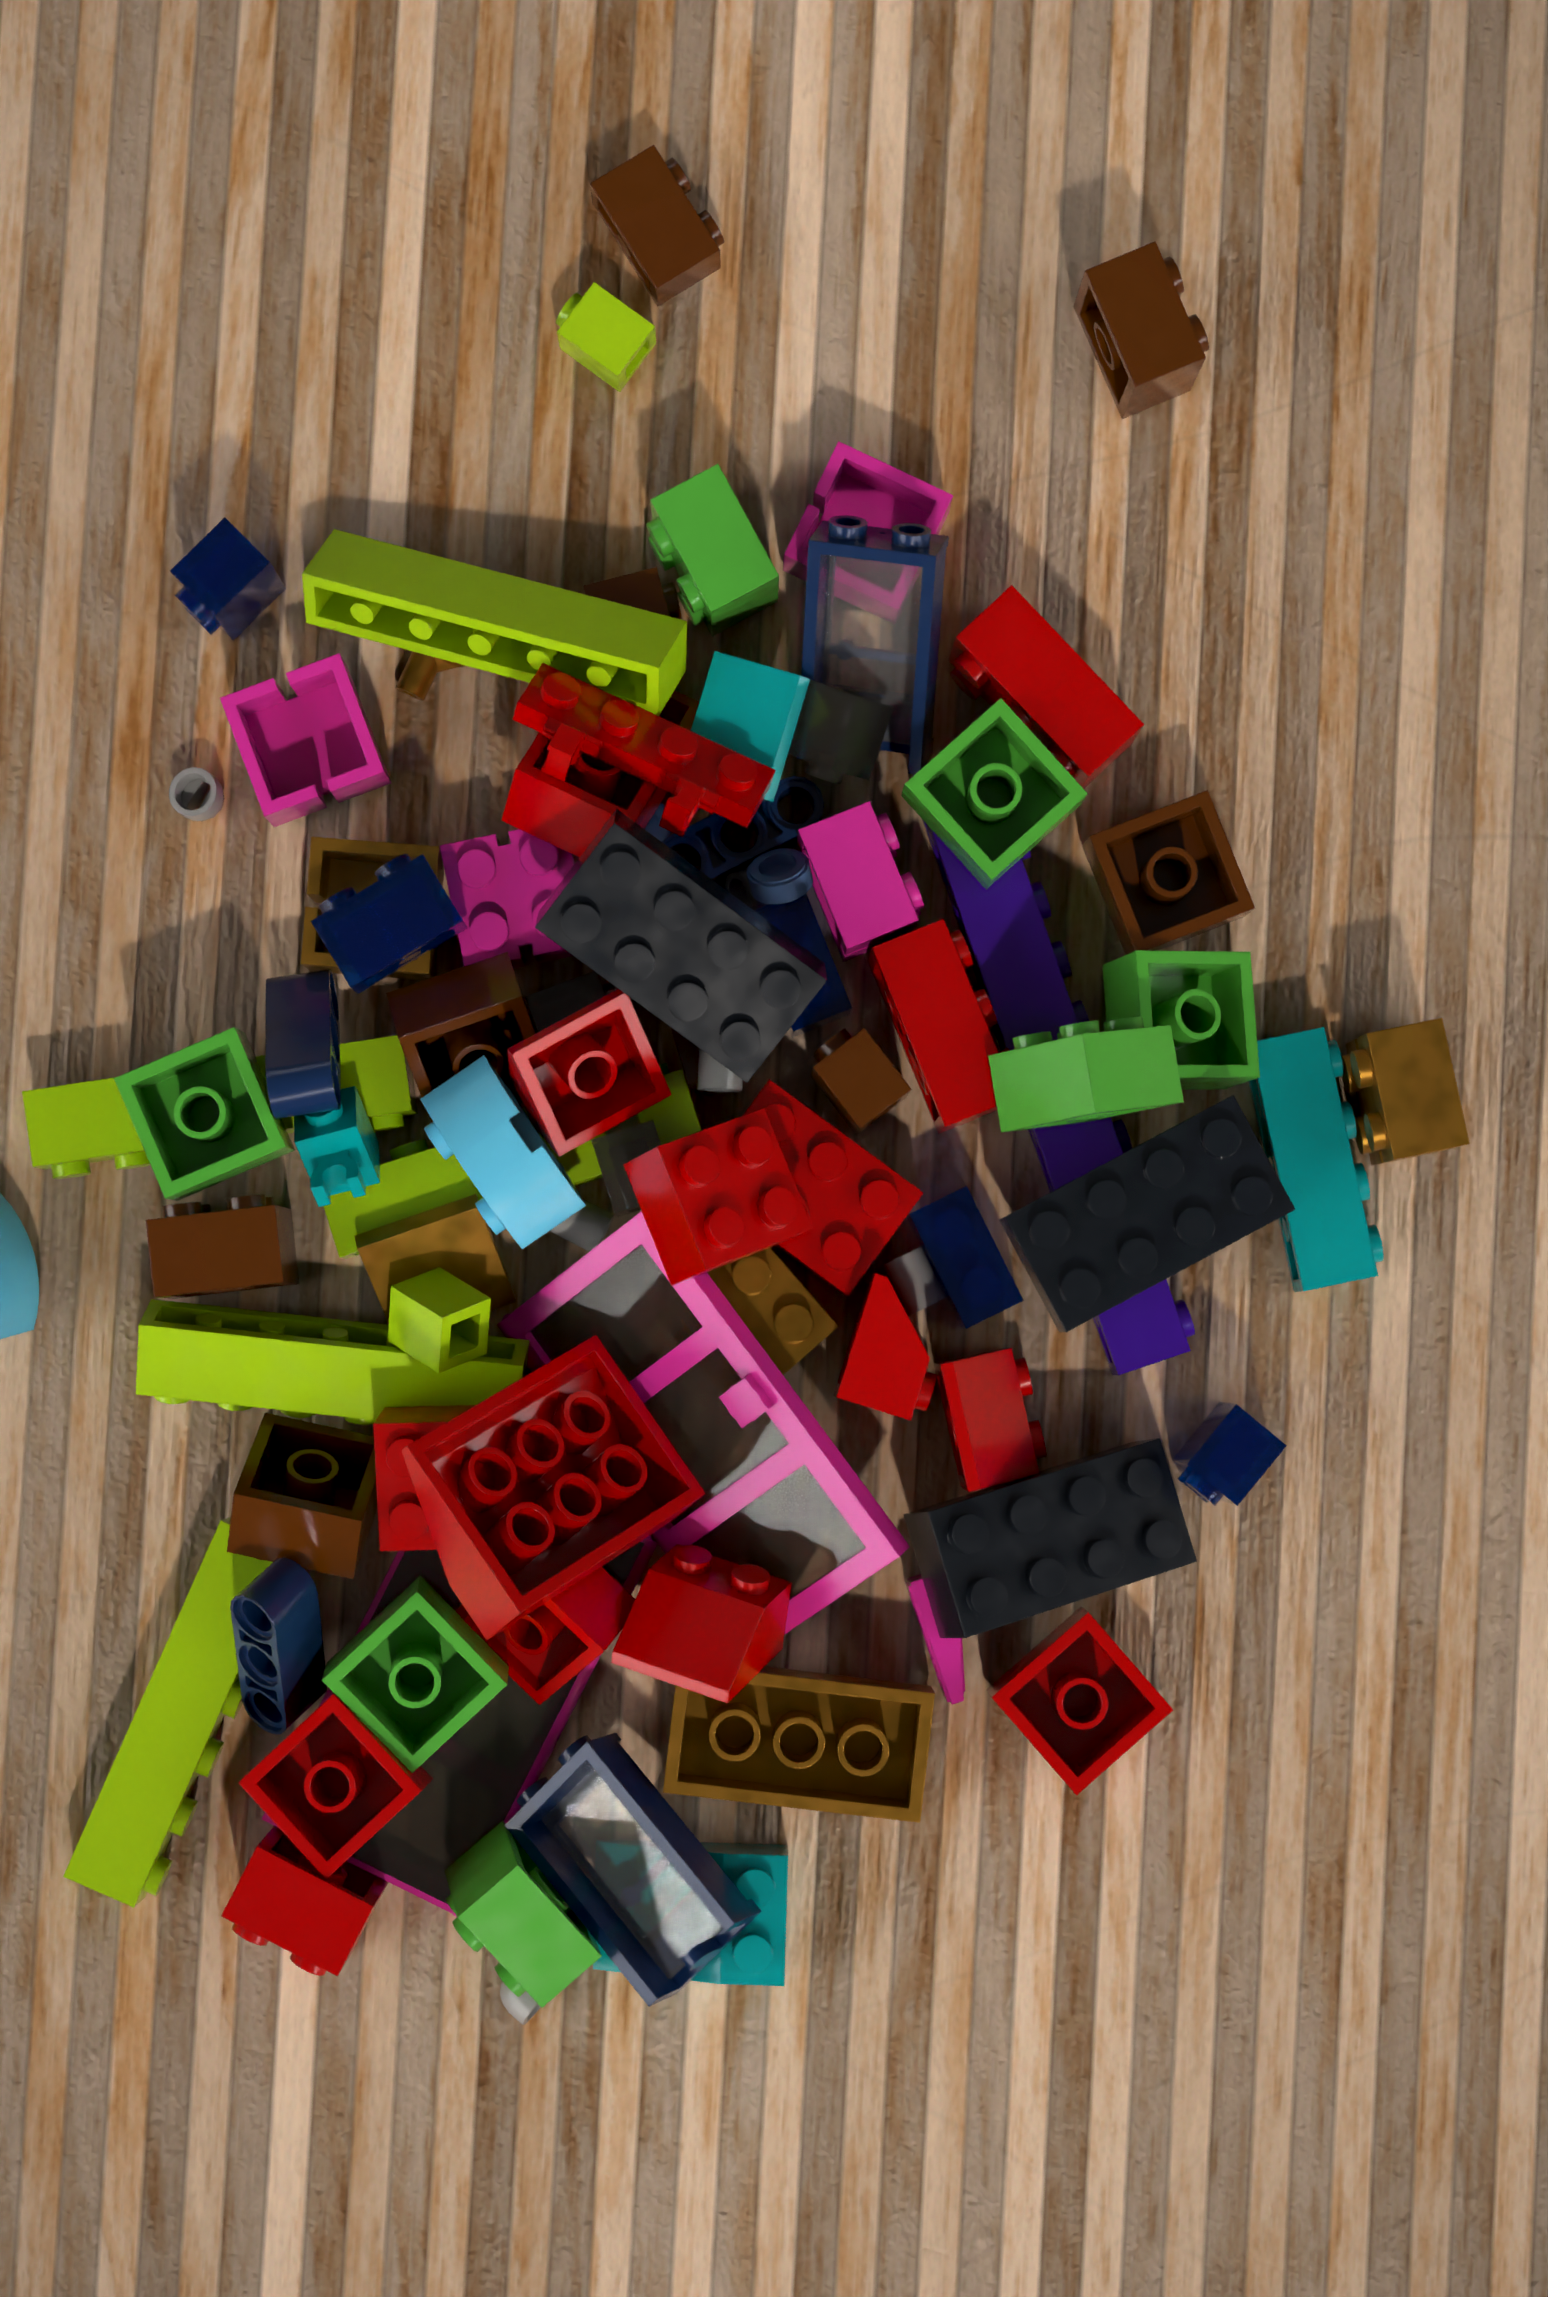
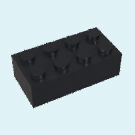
(681, 946)
(1147, 1214)
(1050, 1538)

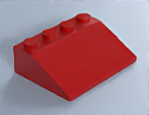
(545, 1484)

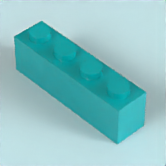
(1308, 1145)

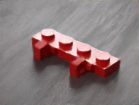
(644, 745)

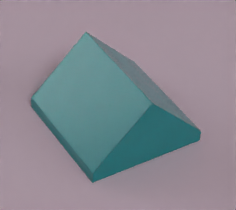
(751, 710)

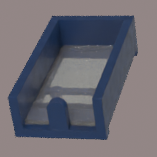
(878, 622)
(629, 1867)

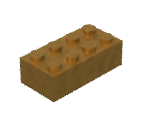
(806, 1744)

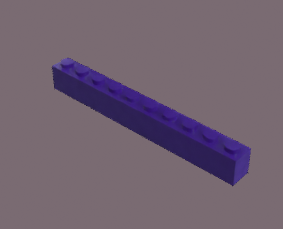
(1029, 996)

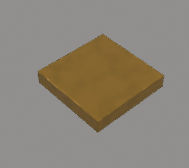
(442, 1237)

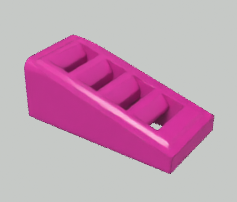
(944, 1652)

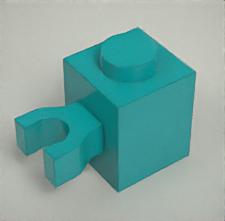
(338, 1149)

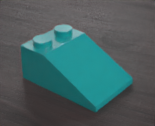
(759, 1949)

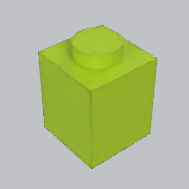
(604, 335)
(439, 1320)

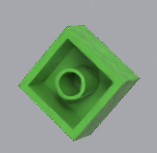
(713, 550)
(993, 793)
(1205, 1002)
(1085, 1074)
(203, 1114)
(416, 1674)
(518, 1918)

